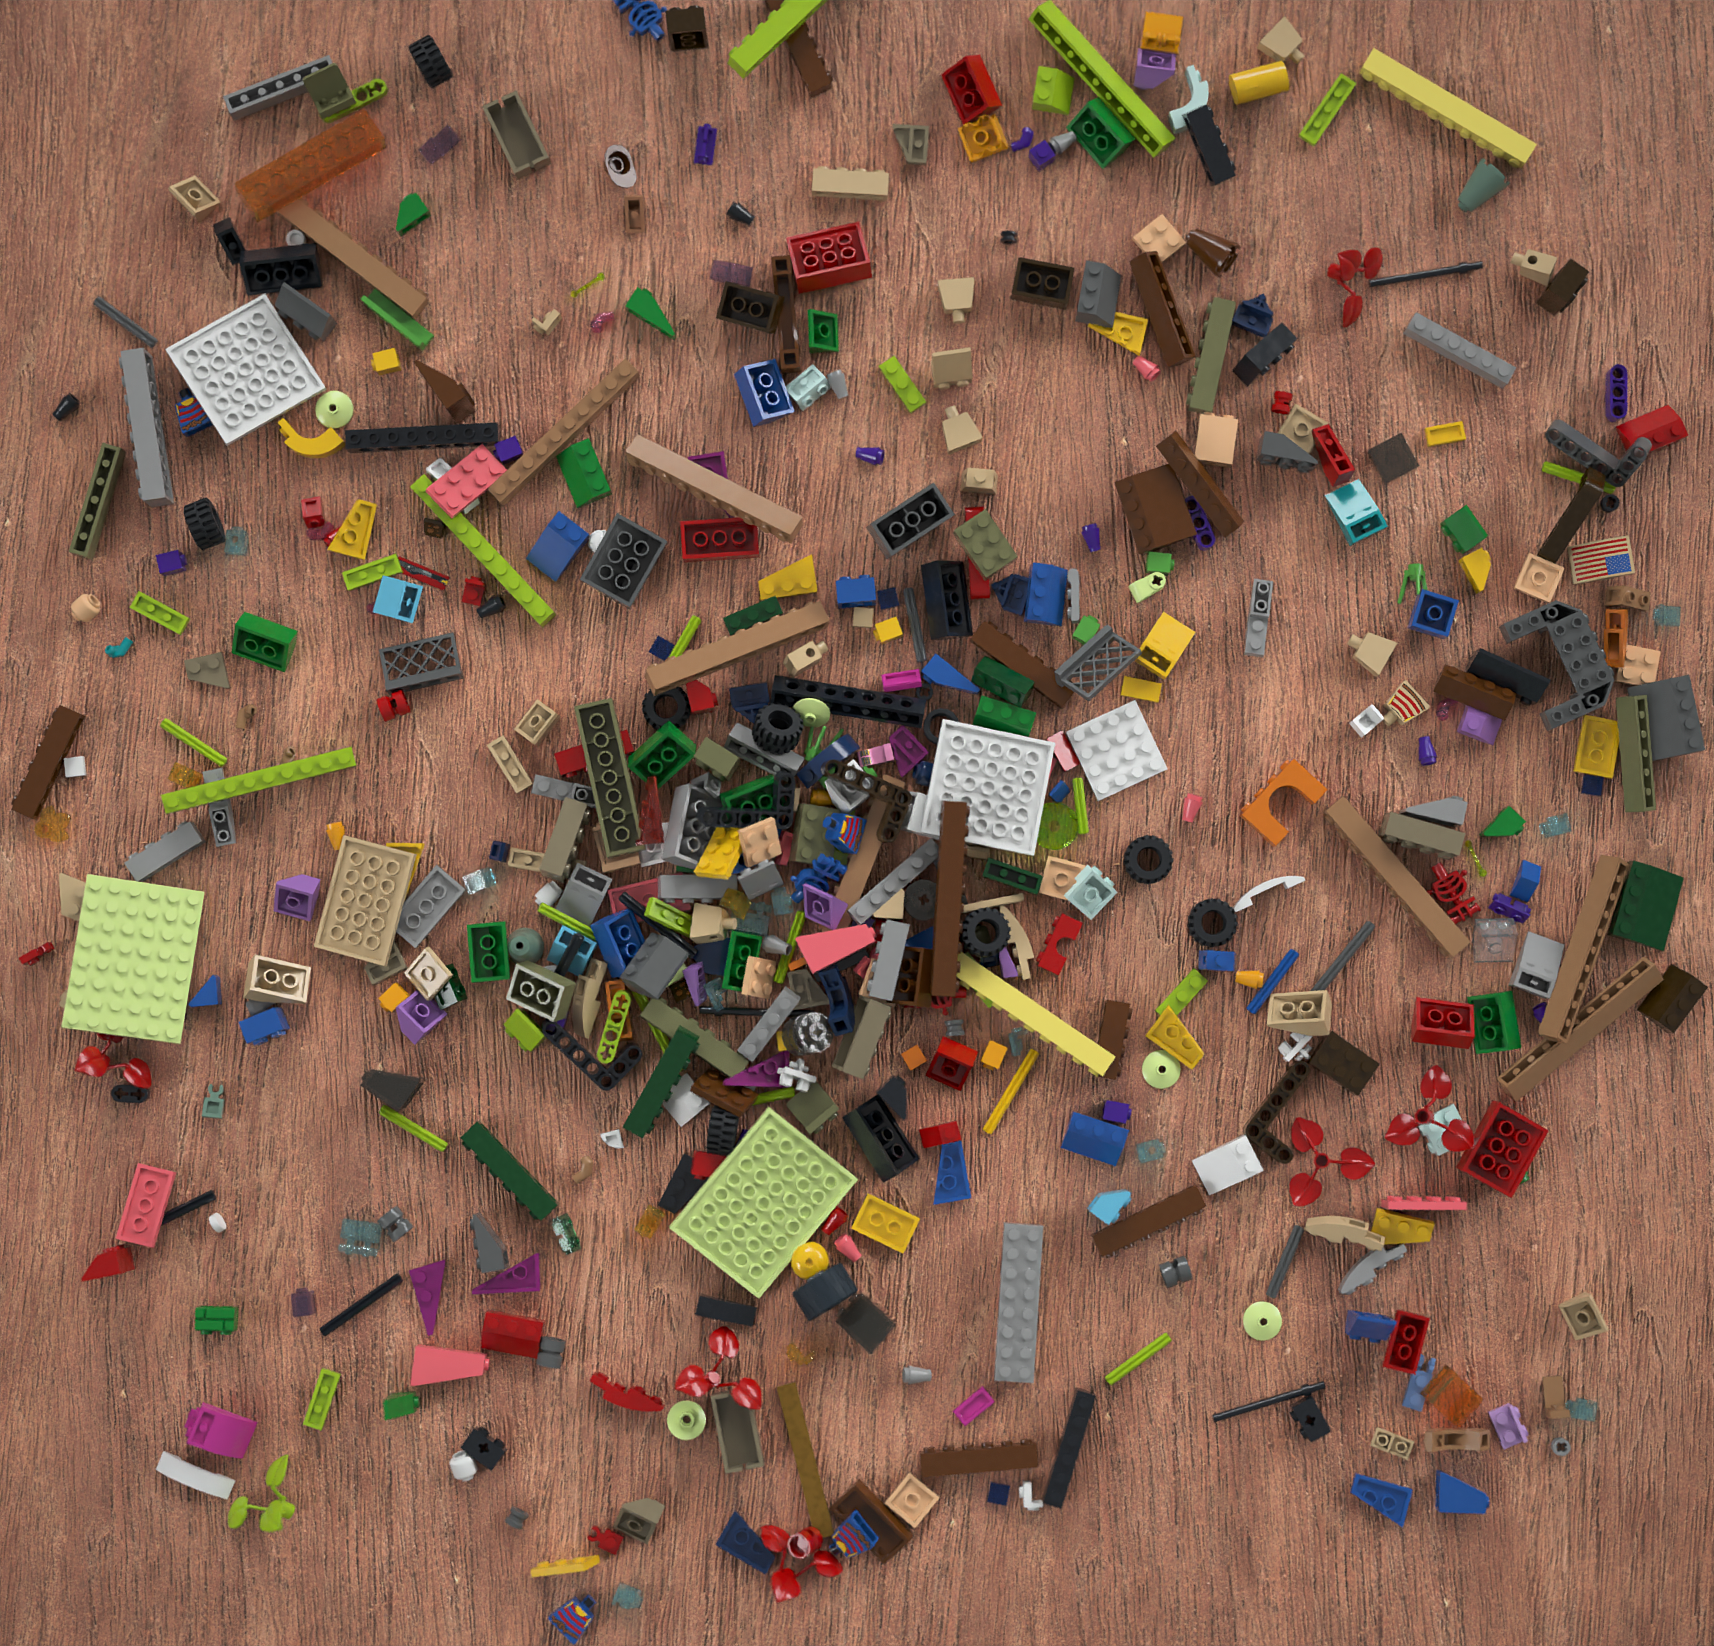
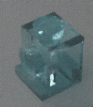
(240, 546)
(1555, 826)
(781, 902)
(1142, 1150)
(1582, 1409)
(627, 1596)

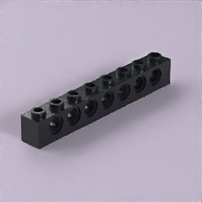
(422, 437)
(851, 701)

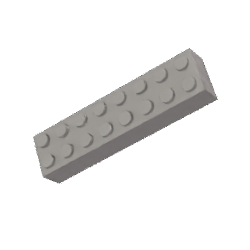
(146, 427)
(1018, 1302)

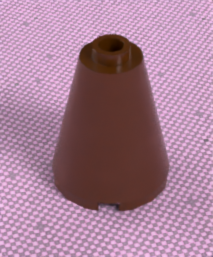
(1213, 250)

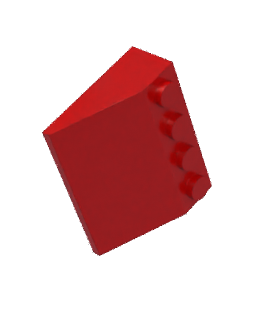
(829, 257)
(1502, 1148)

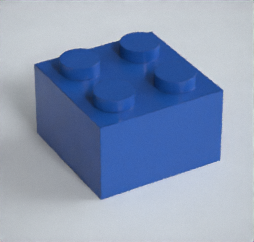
(855, 592)
(1433, 614)
(264, 1025)

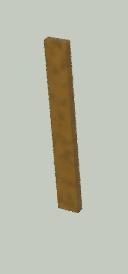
(805, 1458)

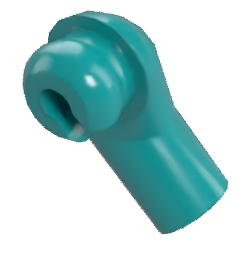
(119, 650)

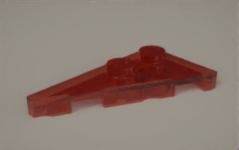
(651, 816)

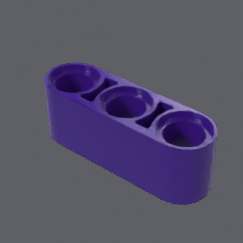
(1618, 384)
(1206, 530)

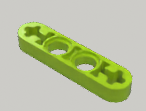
(359, 104)
(613, 1026)

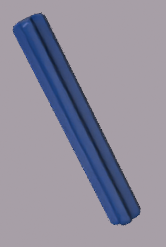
(1272, 981)

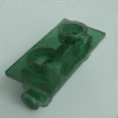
(563, 1225)

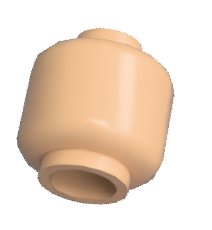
(85, 607)

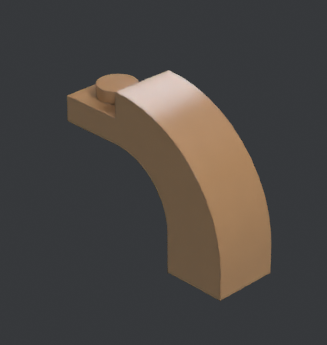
(1457, 1438)

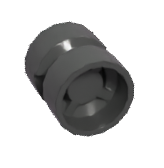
(388, 1222)
(1175, 1271)
(550, 1353)

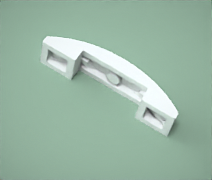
(1288, 881)
(195, 1476)

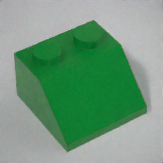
(1463, 530)

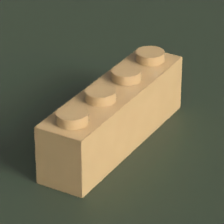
(850, 184)

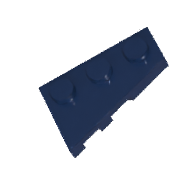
(745, 1544)

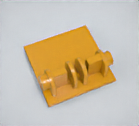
(1161, 32)

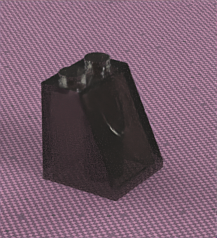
(392, 1087)
(865, 1321)

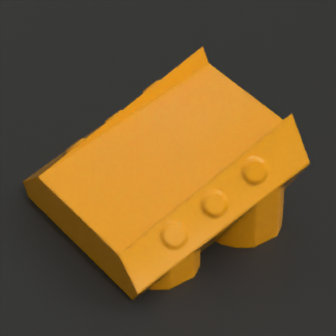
(983, 137)

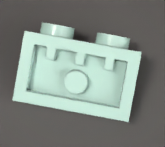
(808, 387)

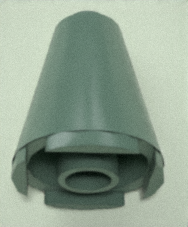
(1481, 186)
(532, 945)

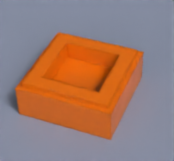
(797, 964)
(913, 1057)

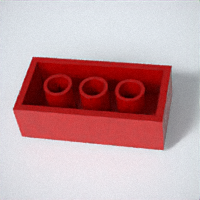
(718, 540)

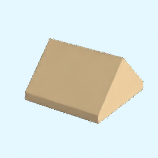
(195, 197)
(537, 723)
(892, 908)
(1583, 1316)

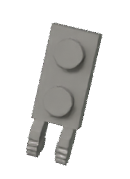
(1074, 596)

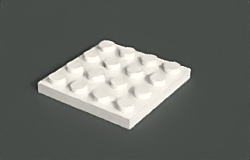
(1116, 750)

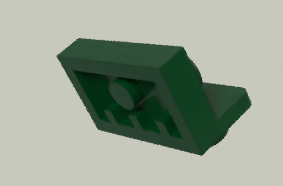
(452, 991)

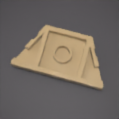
(71, 896)

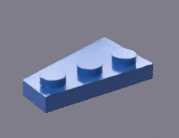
(952, 1175)
(1384, 1496)

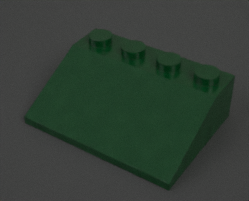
(1646, 906)

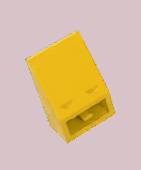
(1164, 645)

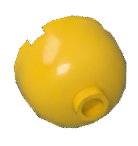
(809, 1260)

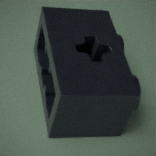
(1318, 1427)
(488, 1458)

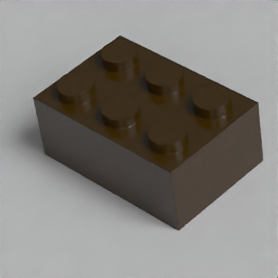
(687, 28)
(1042, 283)
(1563, 287)
(750, 307)
(1343, 1063)

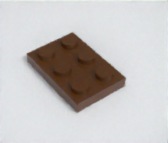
(730, 1098)

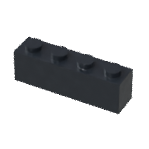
(1209, 144)

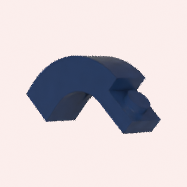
(838, 750)
(840, 1000)

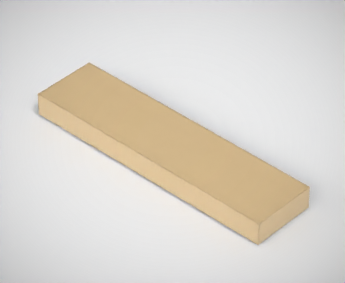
(532, 860)
(994, 902)

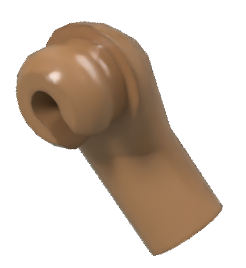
(244, 714)
(288, 754)
(586, 1169)

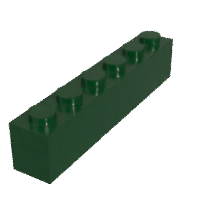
(659, 1085)
(509, 1170)

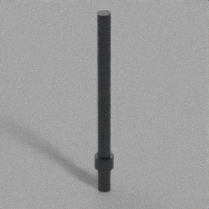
(1461, 268)
(746, 1011)
(1305, 1390)

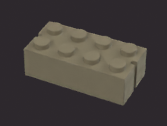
(516, 135)
(1422, 835)
(565, 839)
(860, 1045)
(736, 1433)

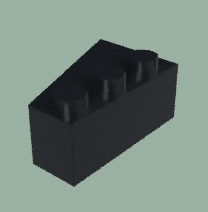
(1264, 354)

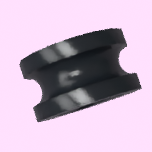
(1008, 237)
(1612, 497)
(925, 686)

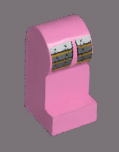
(875, 756)

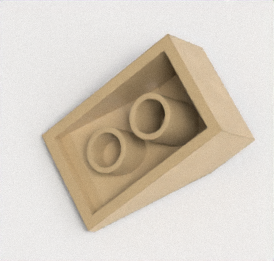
(951, 368)
(276, 981)
(1301, 1012)

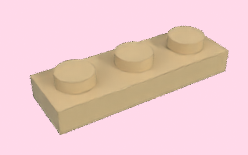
(510, 764)

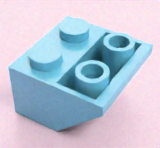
(397, 599)
(583, 955)
(1108, 1204)

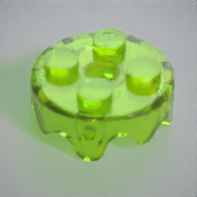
(1068, 826)

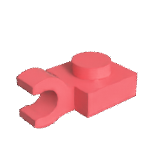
(785, 843)
(862, 967)

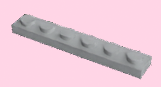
(894, 882)

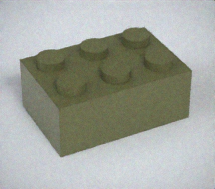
(985, 545)
(717, 759)
(809, 834)
(541, 990)

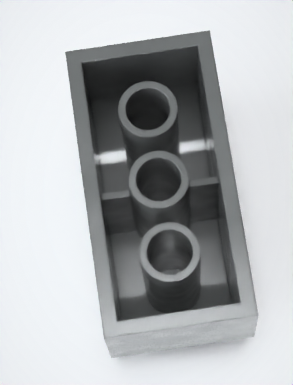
(910, 520)

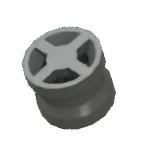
(954, 1027)
(516, 1517)

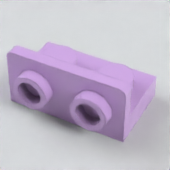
(1508, 1426)

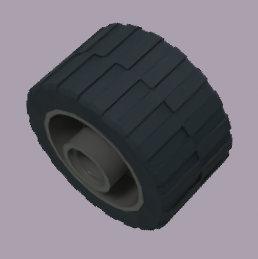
(824, 1291)

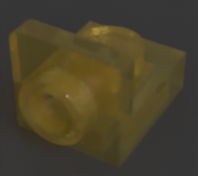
(184, 775)
(736, 902)

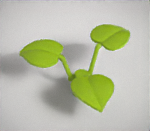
(272, 1518)

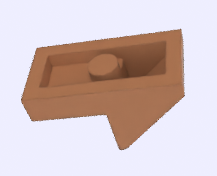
(634, 213)

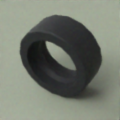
(937, 712)

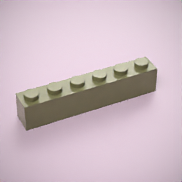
(1211, 355)
(97, 501)
(1635, 753)
(710, 1050)

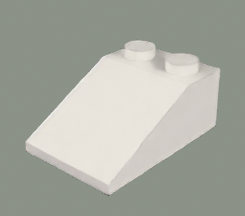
(1227, 1165)

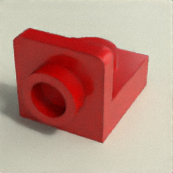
(312, 512)
(473, 591)

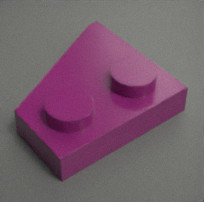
(906, 750)

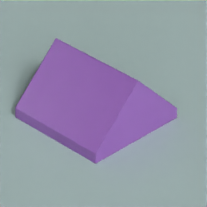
(823, 907)

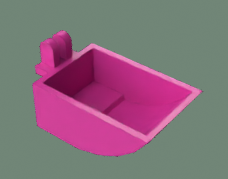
(219, 1431)

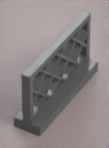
(1086, 656)
(425, 679)

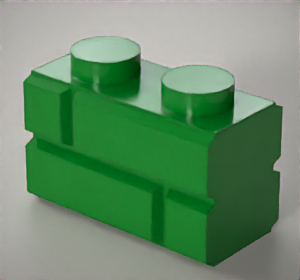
(216, 1319)

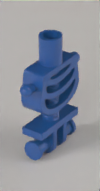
(649, 23)
(814, 876)

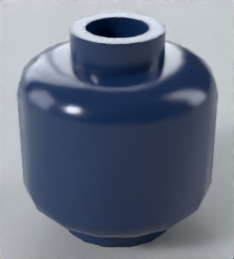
(922, 773)

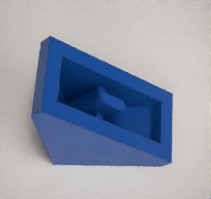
(1526, 881)
(209, 994)

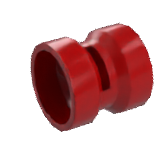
(1282, 402)

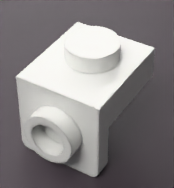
(1366, 720)
(1026, 1494)

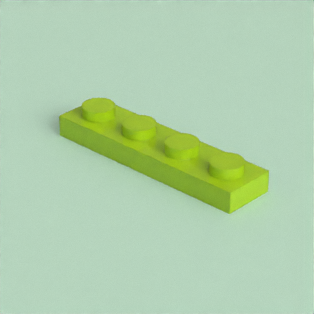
(1327, 109)

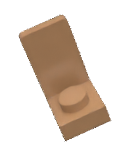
(1627, 597)
(1554, 1397)

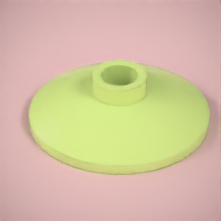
(336, 418)
(812, 711)
(1153, 1076)
(1255, 1313)
(685, 1430)

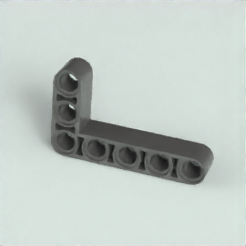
(1597, 454)

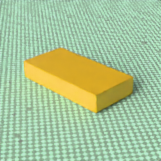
(1445, 434)
(1141, 689)

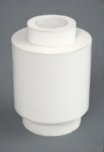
(548, 894)

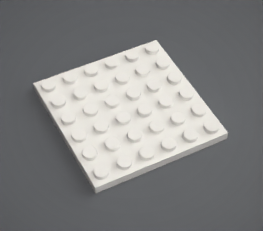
(245, 369)
(999, 779)

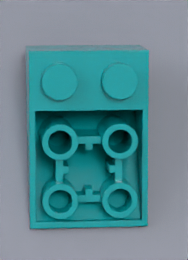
(1356, 512)

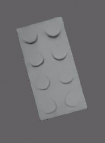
(428, 905)

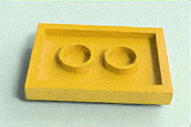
(1597, 747)
(720, 854)
(885, 1223)

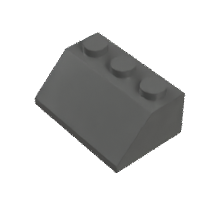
(1098, 295)
(304, 313)
(654, 966)

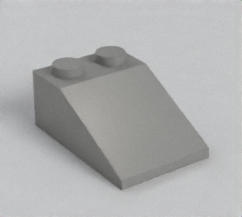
(1445, 811)

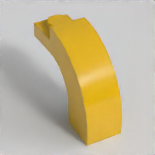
(318, 447)

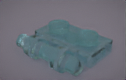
(754, 923)
(361, 1231)

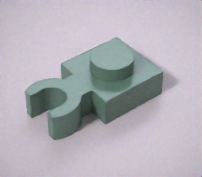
(213, 1106)

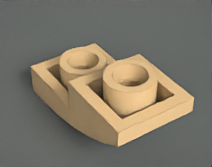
(1392, 1443)

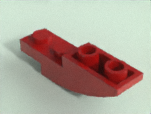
(634, 1399)

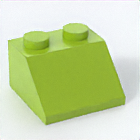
(1053, 91)
(525, 1030)

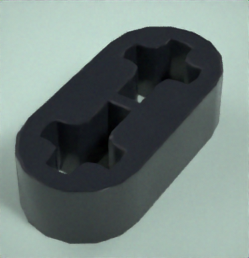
(129, 1098)

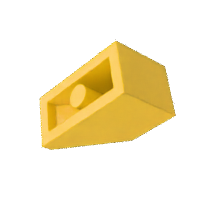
(1476, 568)

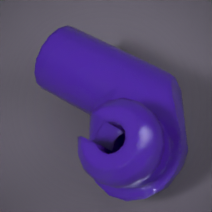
(1025, 140)

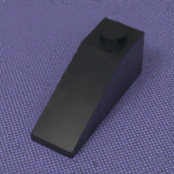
(725, 1310)

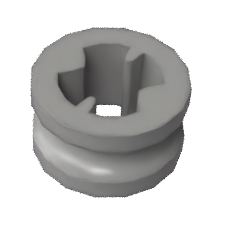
(1560, 1452)

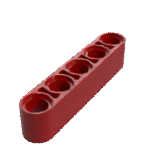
(978, 587)

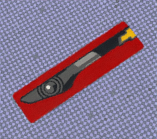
(423, 574)

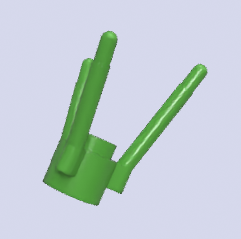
(1416, 573)
(814, 751)

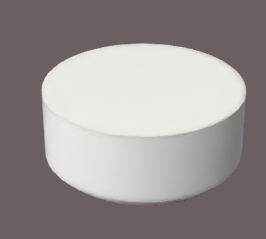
(295, 237)
(217, 1222)

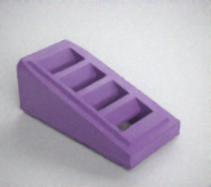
(1006, 965)
(695, 980)

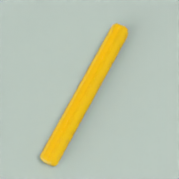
(1010, 1092)

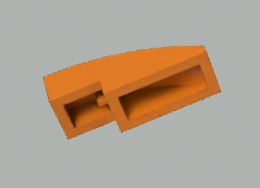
(1615, 636)
(611, 988)

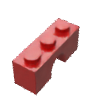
(1064, 928)

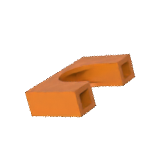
(1258, 813)

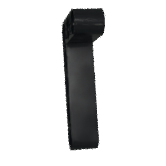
(755, 813)
(587, 1058)

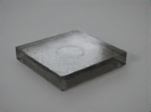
(1393, 458)

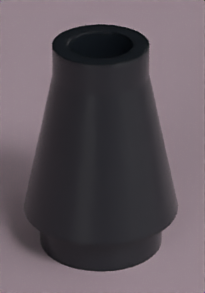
(740, 213)
(67, 405)
(491, 606)

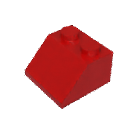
(701, 698)
(951, 1063)

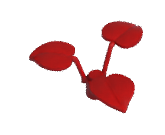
(1349, 264)
(95, 1064)
(1404, 1130)
(1306, 1135)
(696, 1384)
(784, 1581)

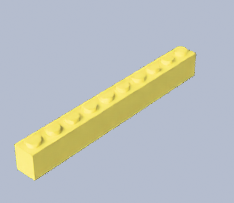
(1447, 108)
(1034, 1016)

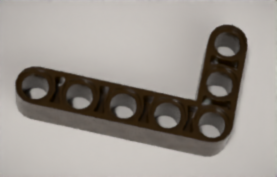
(1589, 491)
(874, 791)
(1273, 1111)

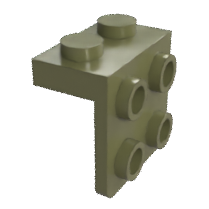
(329, 90)
(813, 1108)

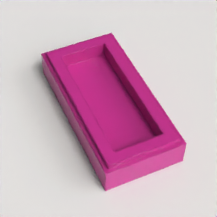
(901, 680)
(973, 1406)

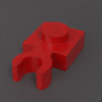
(33, 956)
(609, 1540)

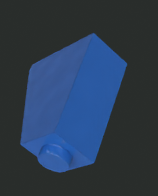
(1458, 1496)

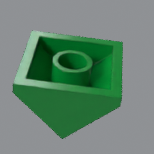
(823, 331)

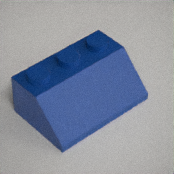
(764, 392)
(1045, 594)
(618, 939)
(1094, 1138)

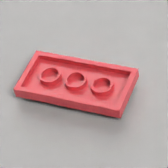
(466, 481)
(641, 892)
(1417, 1203)
(146, 1205)

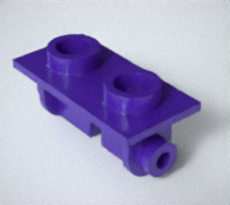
(705, 145)
(1502, 906)

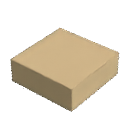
(863, 617)

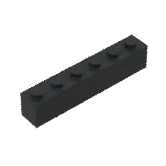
(1068, 1448)

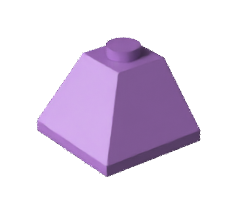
(1153, 68)
(1479, 725)
(297, 896)
(418, 1016)

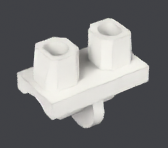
(1289, 1052)
(788, 1074)

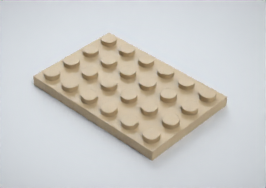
(365, 900)

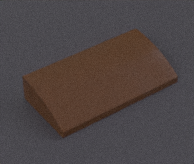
(890, 1530)

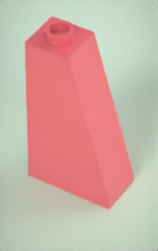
(832, 946)
(445, 1364)

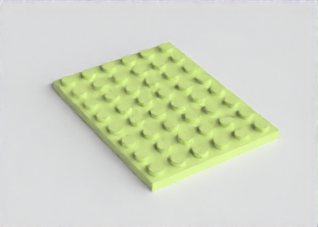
(133, 959)
(763, 1202)

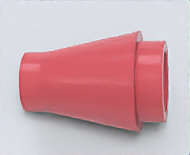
(1147, 368)
(1191, 806)
(847, 1247)

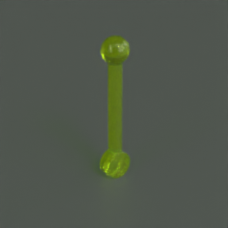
(600, 276)
(1482, 872)

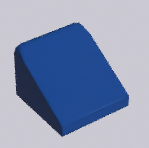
(1059, 792)

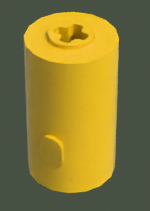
(1259, 82)

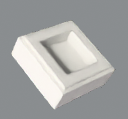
(75, 766)

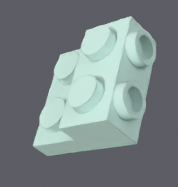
(1091, 891)
(1433, 1132)

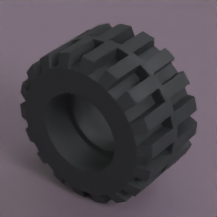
(430, 61)
(204, 523)
(678, 719)
(788, 731)
(1160, 848)
(1229, 922)
(1001, 932)
(721, 1132)

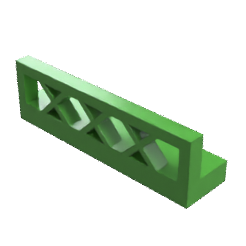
(398, 319)

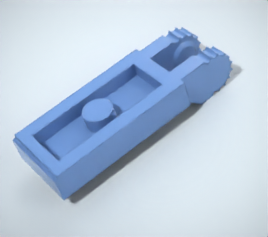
(1412, 1397)

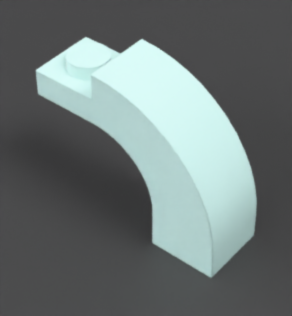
(1199, 97)

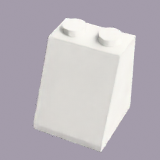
(914, 815)

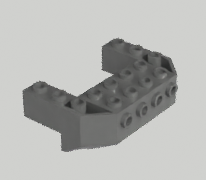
(1578, 652)

